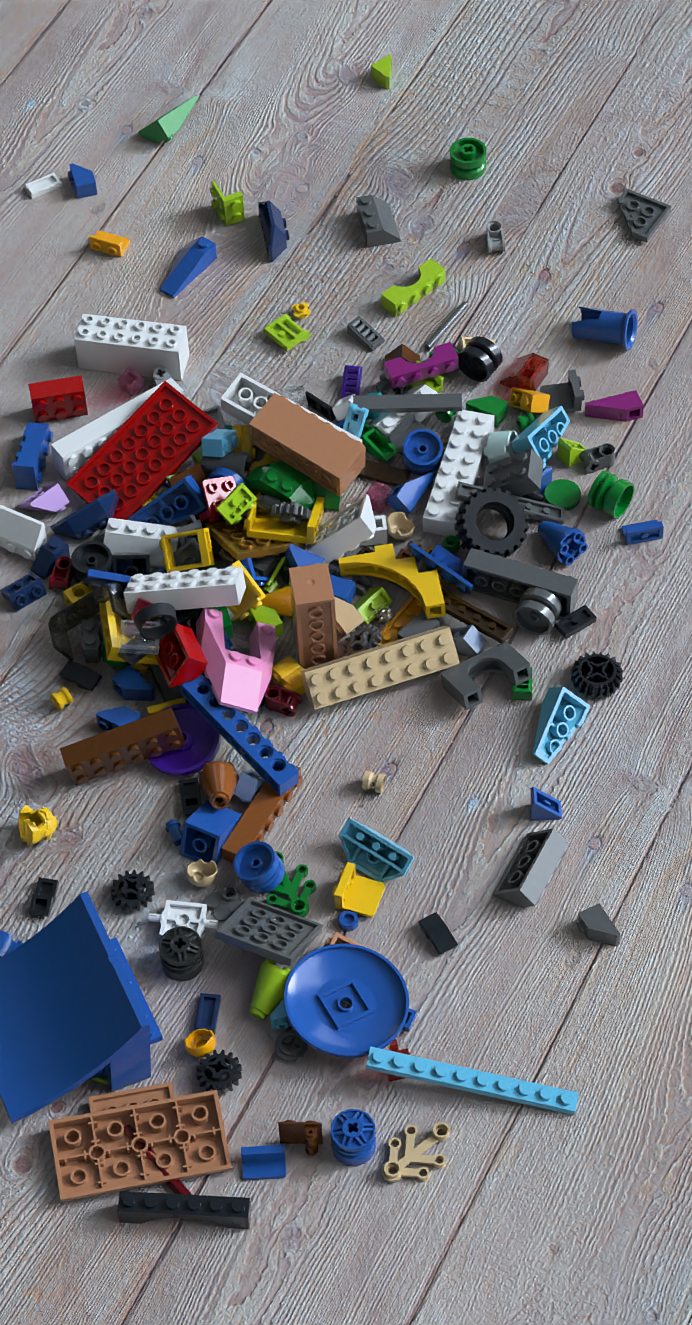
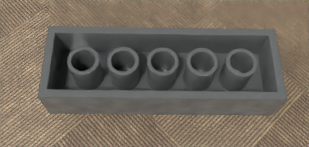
(510, 578)

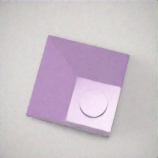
(47, 499)

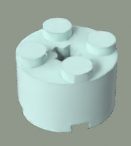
(499, 445)

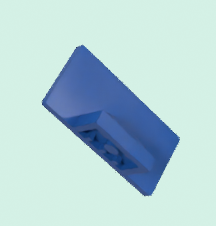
(445, 563)

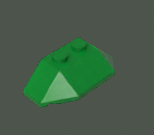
(283, 482)

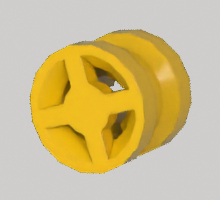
(61, 698)

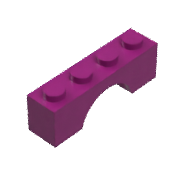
(402, 372)

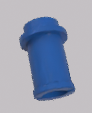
(173, 828)

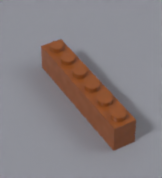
(257, 818)

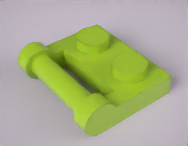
(284, 336)

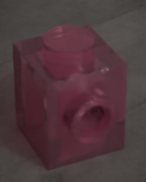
(130, 382)
(378, 493)

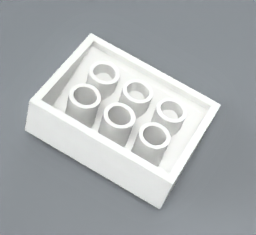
(344, 531)

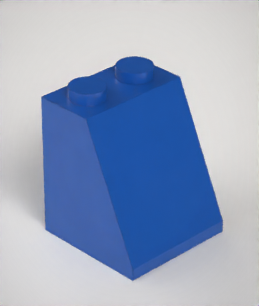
(207, 832)

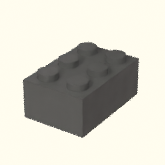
(516, 473)

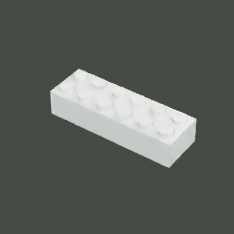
(188, 589)

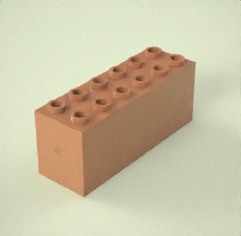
(307, 444)
(313, 614)

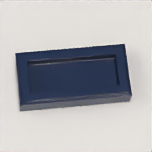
(208, 1012)

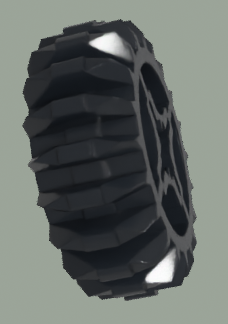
(596, 668)

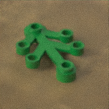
(290, 889)

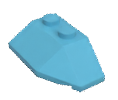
(374, 852)

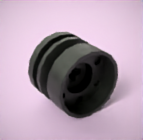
(181, 953)

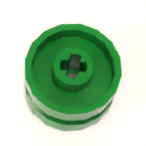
(468, 158)

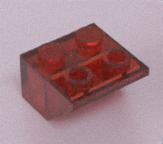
(526, 372)

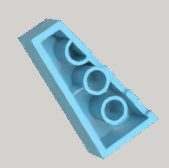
(543, 433)

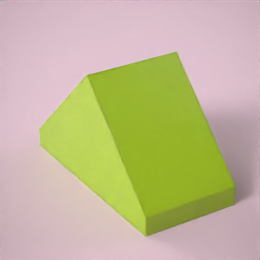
(382, 71)
(569, 451)

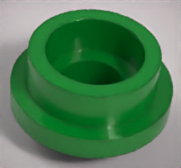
(451, 544)

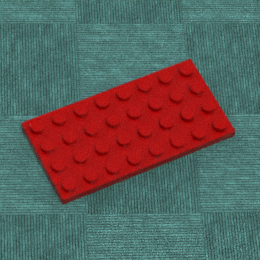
(144, 451)

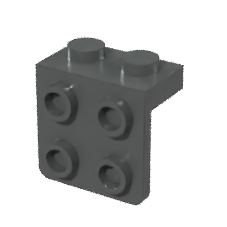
(565, 394)

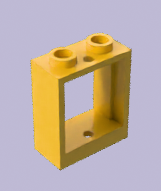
(204, 545)

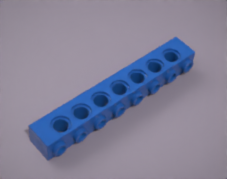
(216, 716)

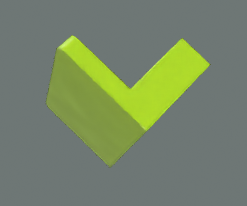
(372, 603)

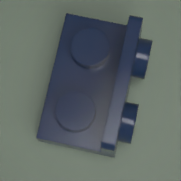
(24, 591)

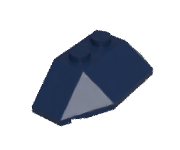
(273, 229)
(88, 519)

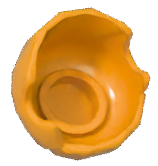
(200, 1042)

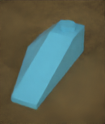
(558, 719)

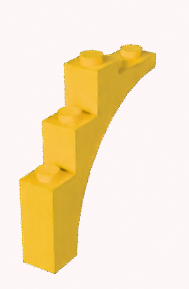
(404, 572)

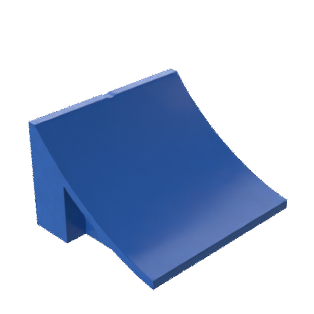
(70, 1013)

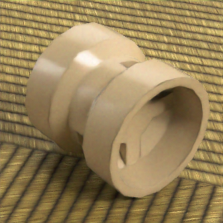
(373, 781)

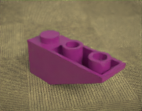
(617, 407)

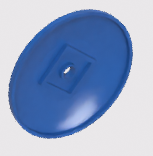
(351, 975)

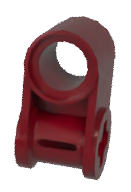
(62, 574)
(281, 700)

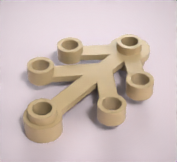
(414, 1155)

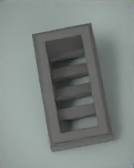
(358, 325)

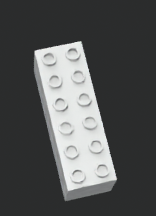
(121, 343)

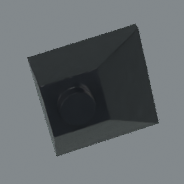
(131, 563)

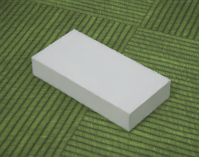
(43, 185)

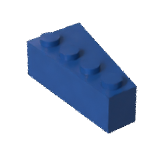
(31, 456)

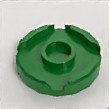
(563, 494)

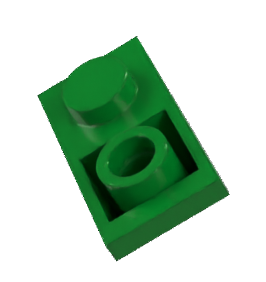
(489, 405)

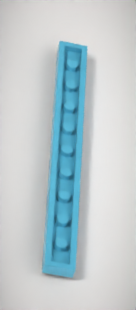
(472, 1080)

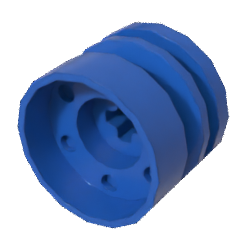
(353, 1137)

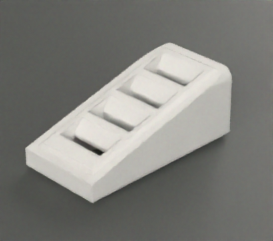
(341, 407)

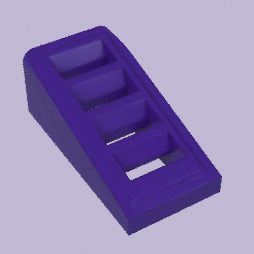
(350, 374)

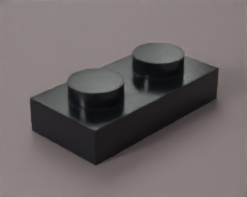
(575, 621)

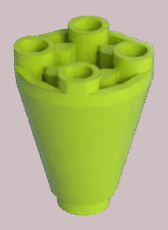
(268, 989)

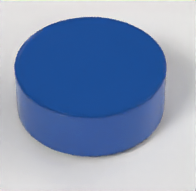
(348, 921)

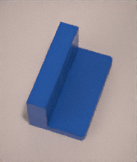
(642, 532)
(263, 1162)

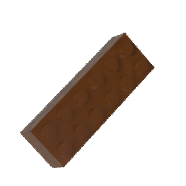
(122, 746)

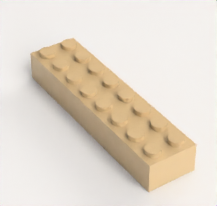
(379, 667)

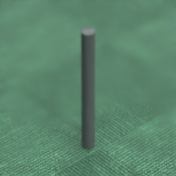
(446, 325)

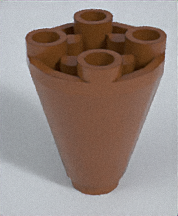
(219, 782)

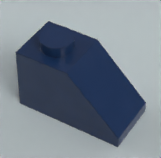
(47, 556)

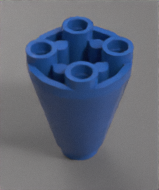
(563, 541)

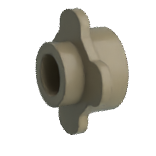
(384, 615)

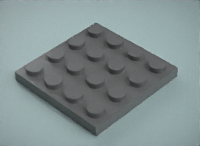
(269, 931)

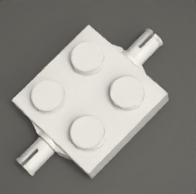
(183, 914)

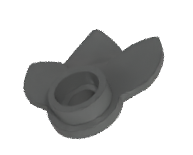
(224, 905)

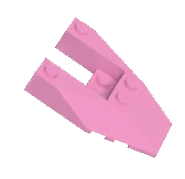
(236, 678)

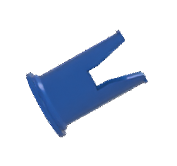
(606, 326)

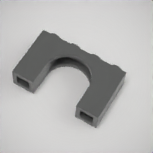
(499, 659)

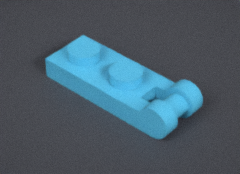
(353, 425)

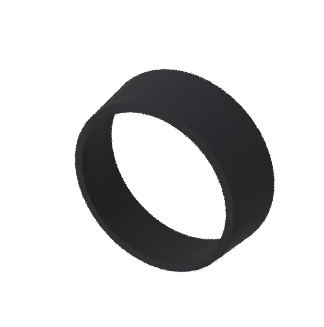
(152, 611)

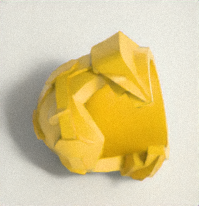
(36, 824)

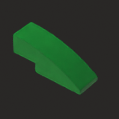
(377, 443)

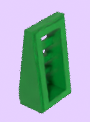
(523, 694)

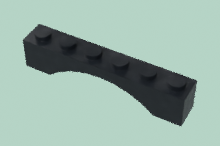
(220, 1210)

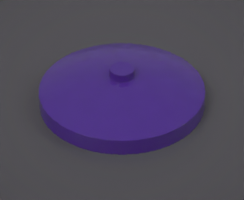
(200, 748)

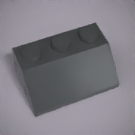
(376, 221)

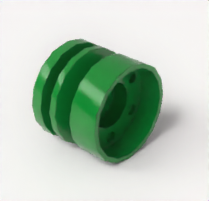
(610, 494)

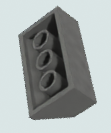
(531, 868)

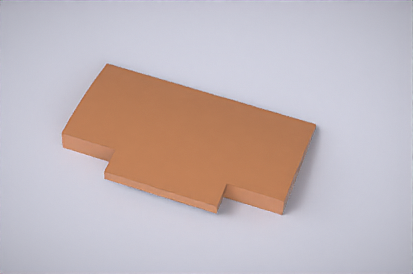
(100, 1158)

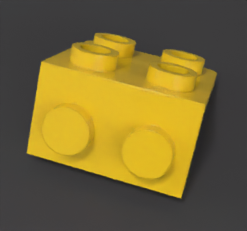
(357, 892)

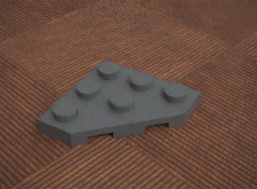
(642, 214)

